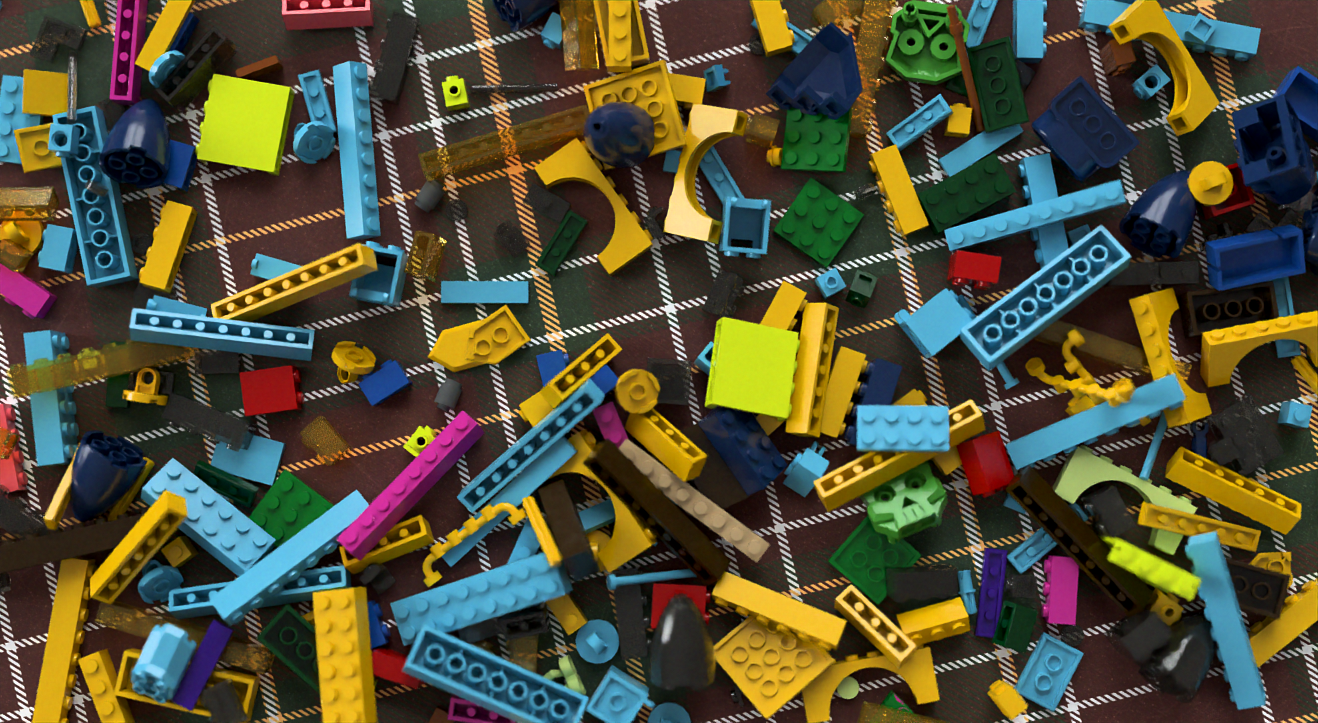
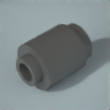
(429, 195)
(448, 395)

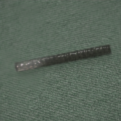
(72, 87)
(514, 88)

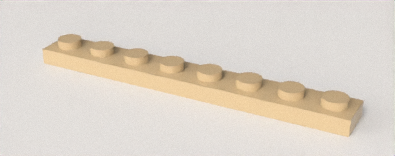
(696, 503)

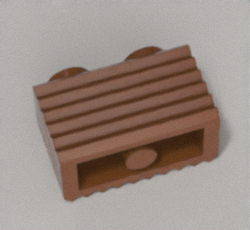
(1117, 57)

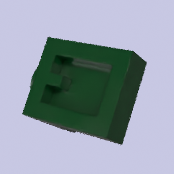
(861, 289)

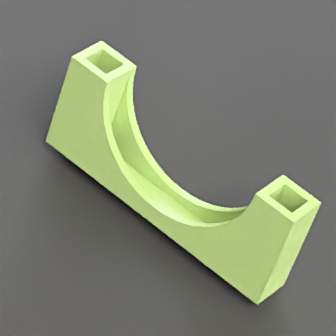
(1085, 469)

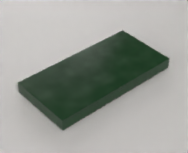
(998, 85)

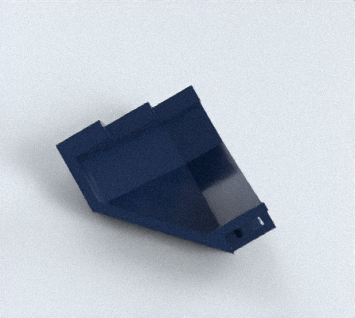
(821, 77)

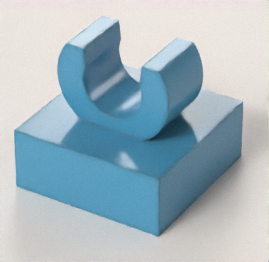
(715, 78)

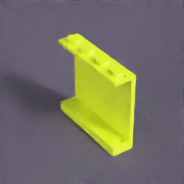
(245, 123)
(752, 368)
(1151, 569)

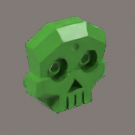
(924, 60)
(907, 507)

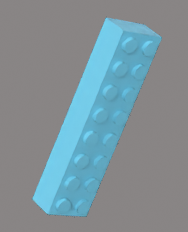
(97, 219)
(1045, 297)
(481, 596)
(491, 680)

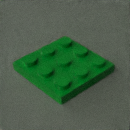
(816, 142)
(818, 222)
(288, 508)
(868, 555)

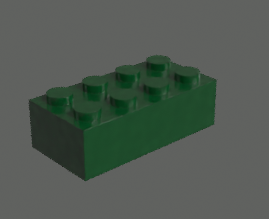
(965, 194)
(294, 644)

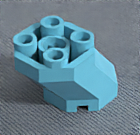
(163, 663)

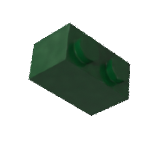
(1015, 626)

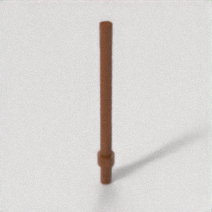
(956, 29)

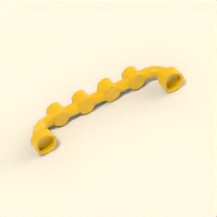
(1074, 365)
(1115, 396)
(456, 537)

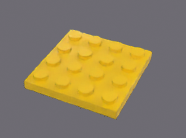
(649, 89)
(769, 663)

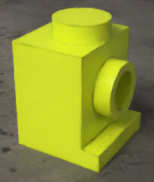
(458, 100)
(412, 444)

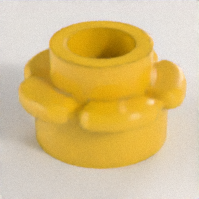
(774, 156)

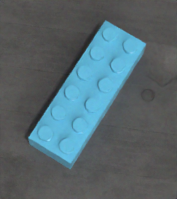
(52, 410)
(212, 519)

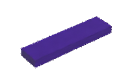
(990, 591)
(203, 665)

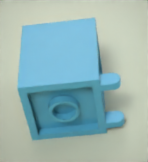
(745, 221)
(386, 283)
(935, 322)
(618, 697)

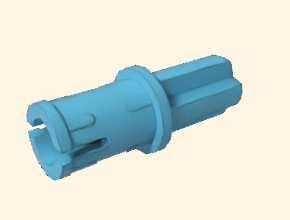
(967, 591)

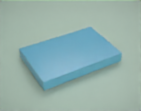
(256, 464)
(1048, 671)

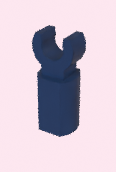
(1199, 442)

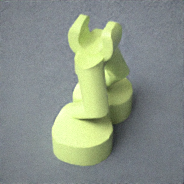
(568, 670)

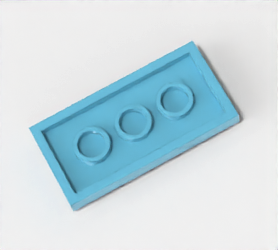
(12, 118)
(902, 428)

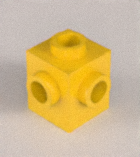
(1165, 606)

